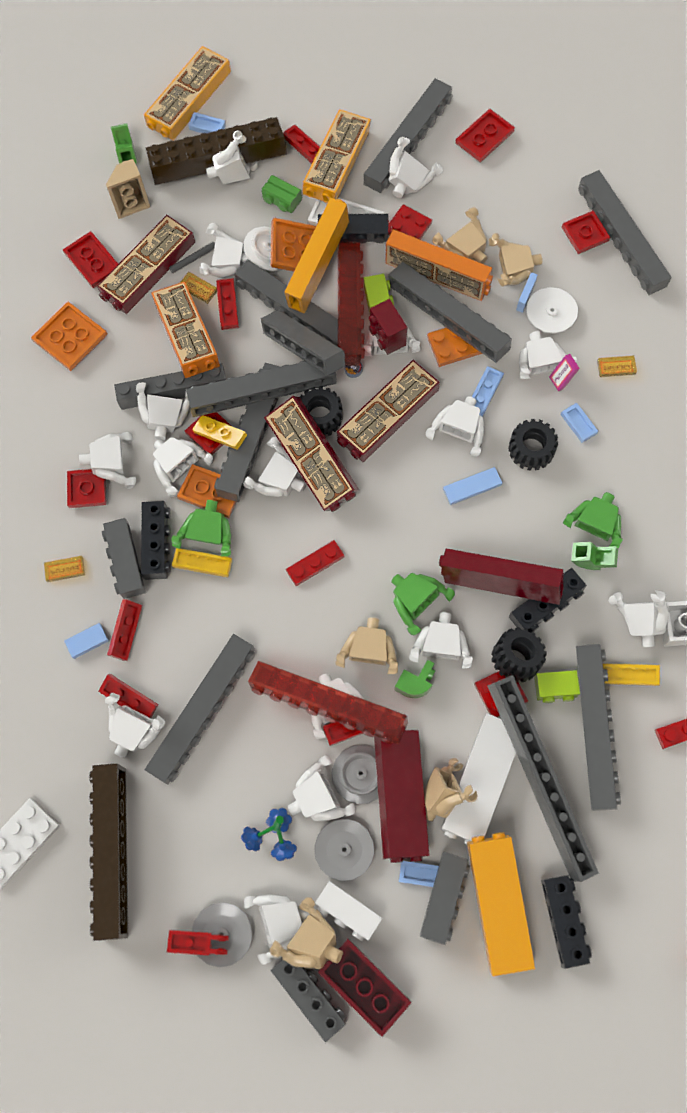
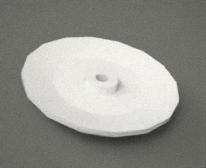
(258, 247)
(552, 310)

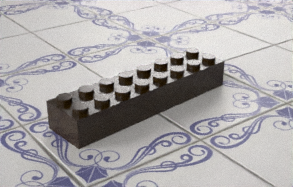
(195, 154)
(109, 852)

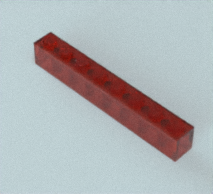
(349, 302)
(328, 702)

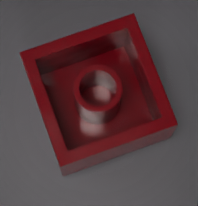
(387, 327)

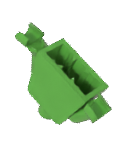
(598, 518)
(206, 527)
(415, 595)

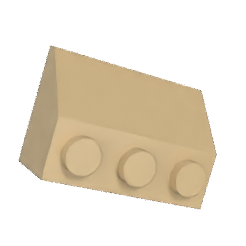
(127, 189)

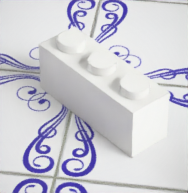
(348, 911)

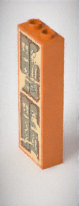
(439, 265)
(185, 330)

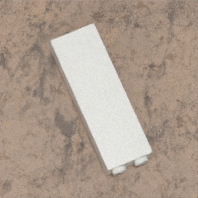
(486, 773)

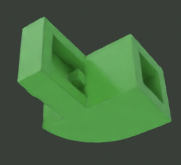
(123, 143)
(594, 558)
(416, 686)

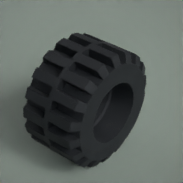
(324, 398)
(536, 431)
(527, 645)

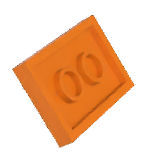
(449, 347)
(199, 488)

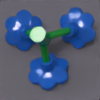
(278, 822)

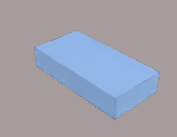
(205, 124)
(526, 292)
(579, 422)
(86, 640)
(418, 873)

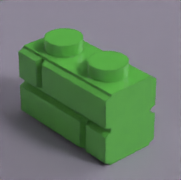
(281, 194)

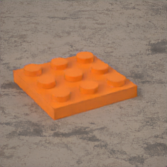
(288, 243)
(69, 336)

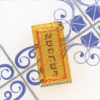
(199, 287)
(616, 366)
(64, 569)

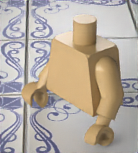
(468, 241)
(515, 261)
(369, 646)
(444, 793)
(312, 943)

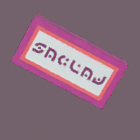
(564, 372)

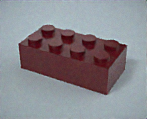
(365, 988)

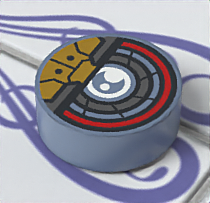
(353, 371)

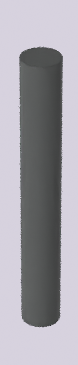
(194, 256)

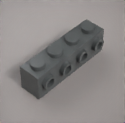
(124, 558)
(443, 898)
(310, 999)

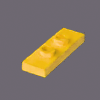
(219, 432)
(202, 562)
(633, 674)

